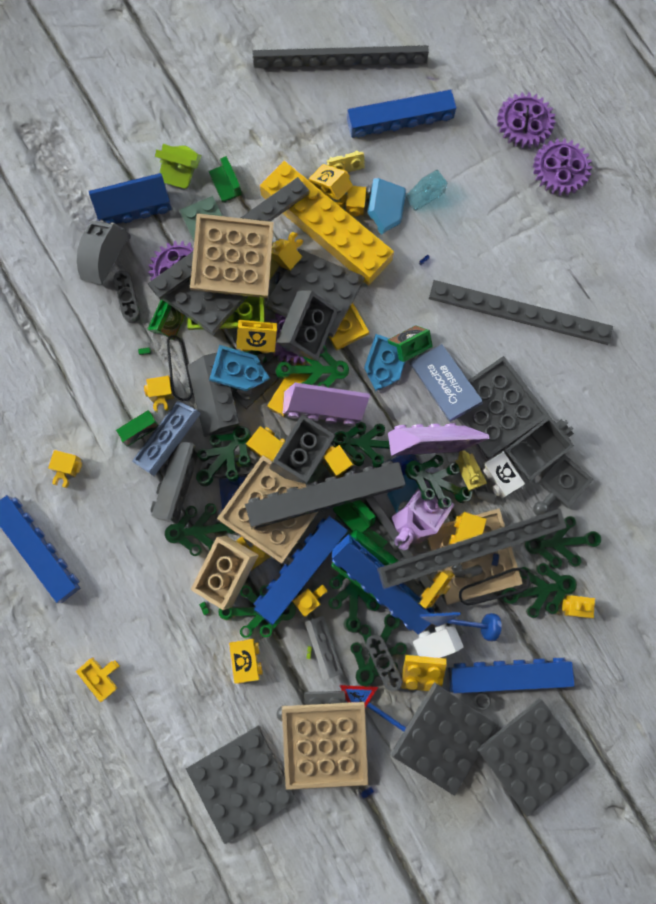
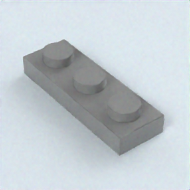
(323, 648)

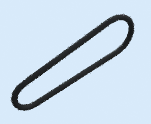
(170, 368)
(495, 597)

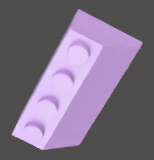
(325, 404)

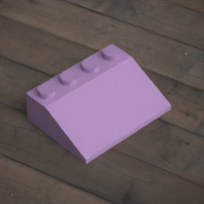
(433, 439)

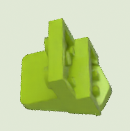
(177, 164)

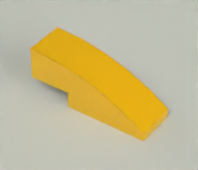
(277, 400)

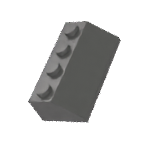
(212, 399)
(175, 483)

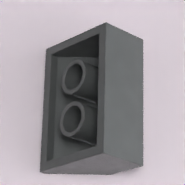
(307, 325)
(302, 451)

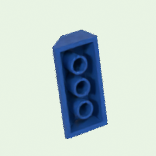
(131, 200)

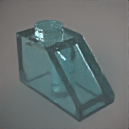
(427, 190)

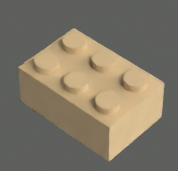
(224, 572)

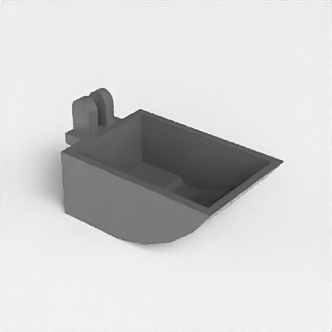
(99, 250)
(541, 446)

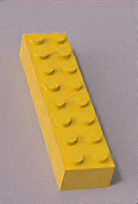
(331, 226)

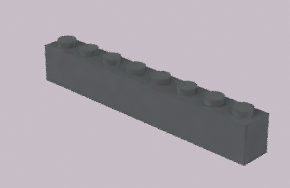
(325, 495)

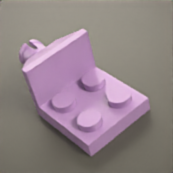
(419, 519)

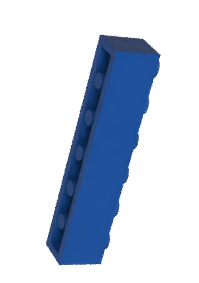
(401, 113)
(36, 551)
(300, 571)
(398, 599)
(511, 676)

